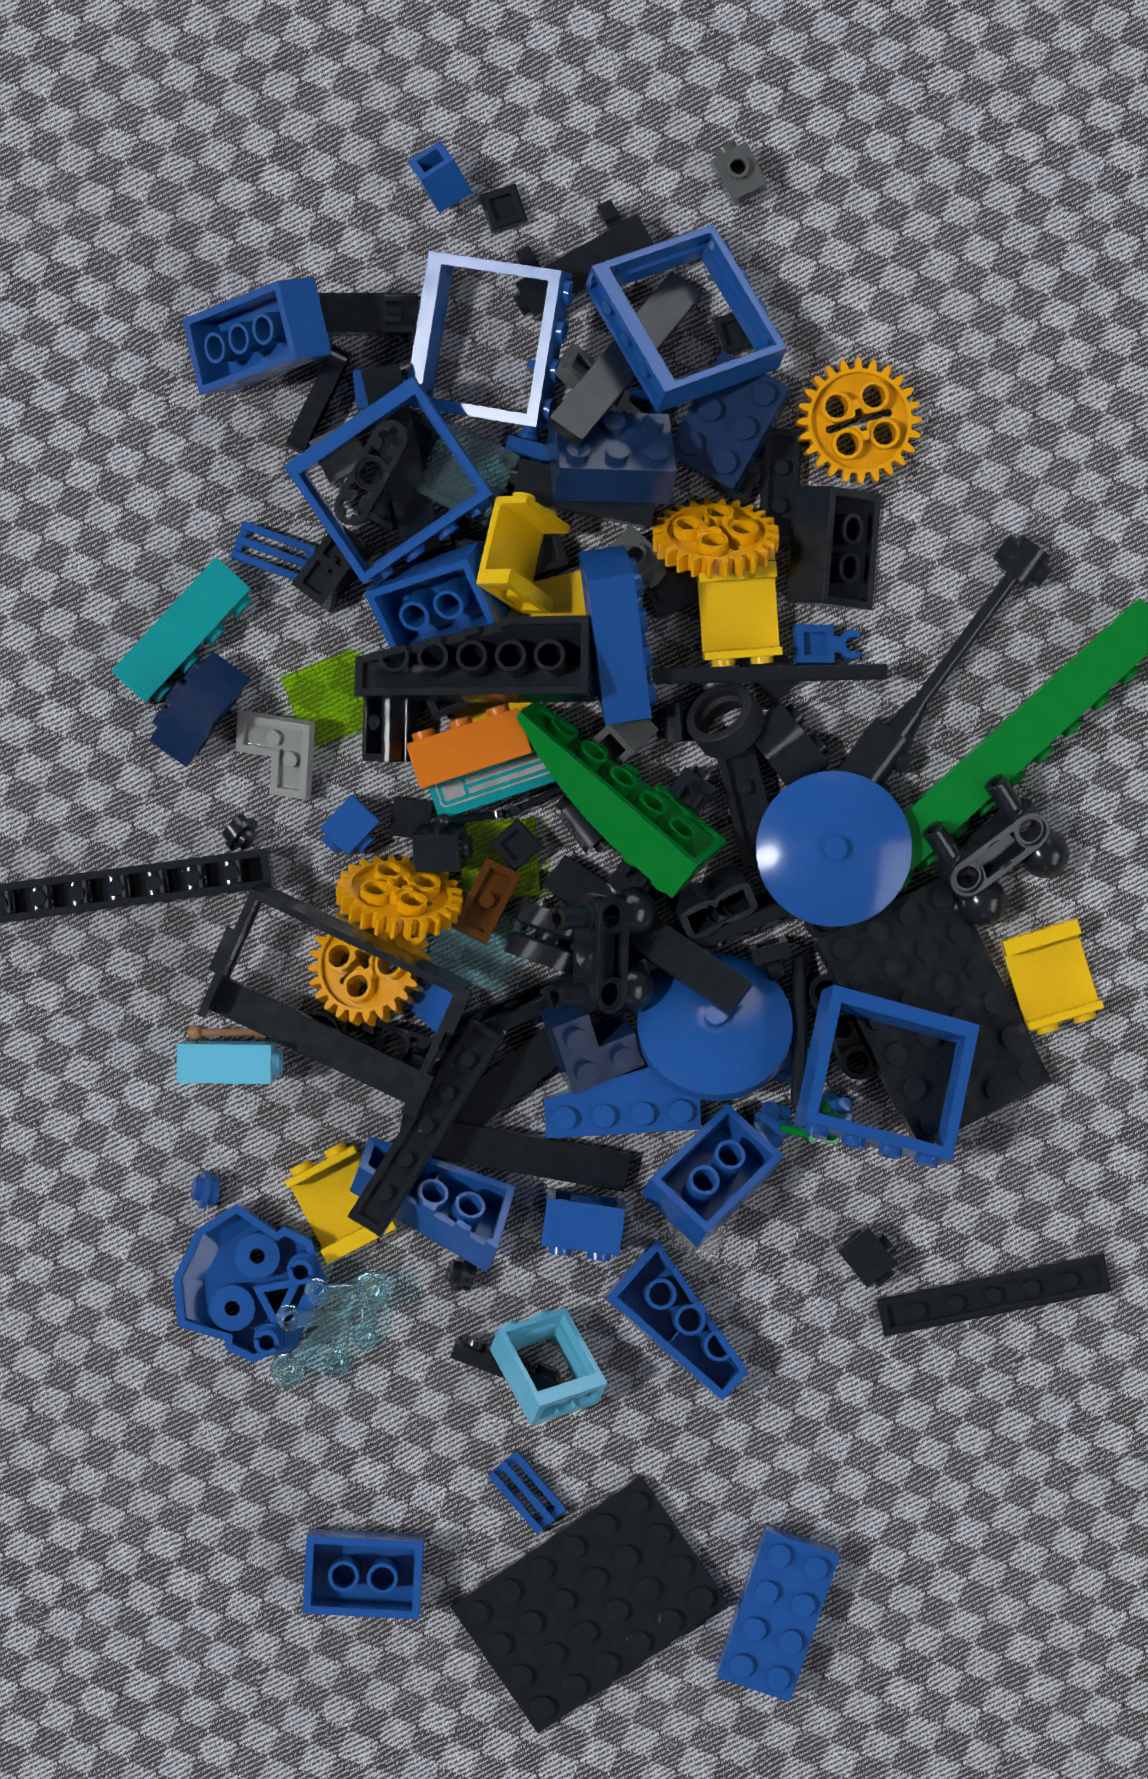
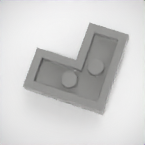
(287, 743)

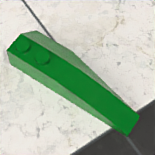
(639, 821)

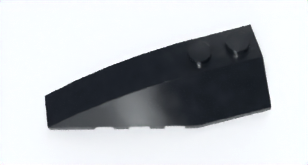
(498, 662)

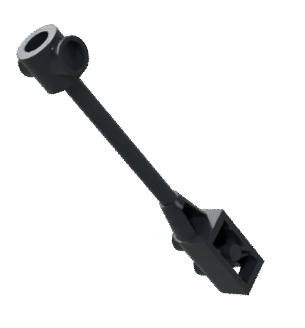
(886, 746)

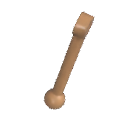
(196, 1032)

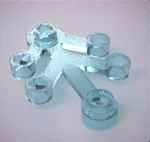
(331, 1323)

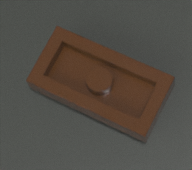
(486, 901)

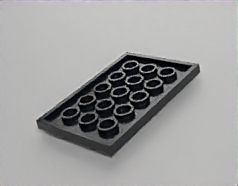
(933, 960)
(589, 1603)

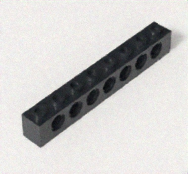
(135, 885)

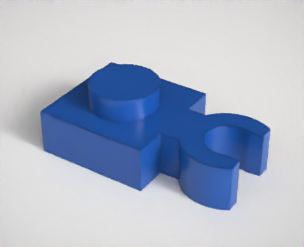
(819, 646)

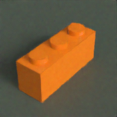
(467, 746)

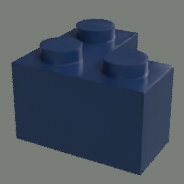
(197, 708)
(588, 1052)

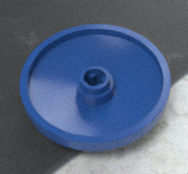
(833, 848)
(704, 1049)

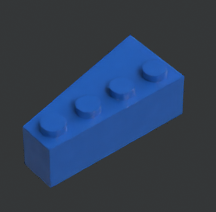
(621, 1106)
(448, 1205)
(667, 1312)

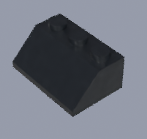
(834, 547)

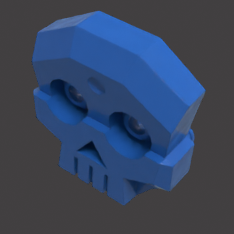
(221, 1270)

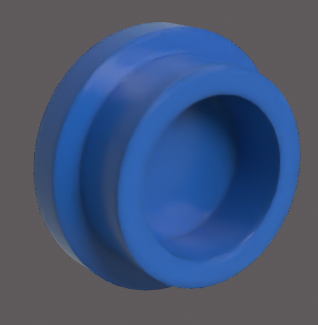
(205, 1189)

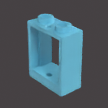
(228, 1062)
(559, 1399)

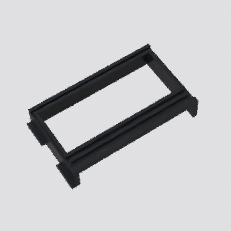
(313, 1036)

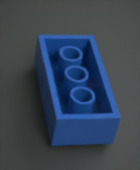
(257, 335)
(618, 630)
(777, 1612)

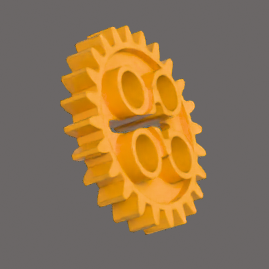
(868, 454)
(715, 538)
(397, 898)
(384, 990)

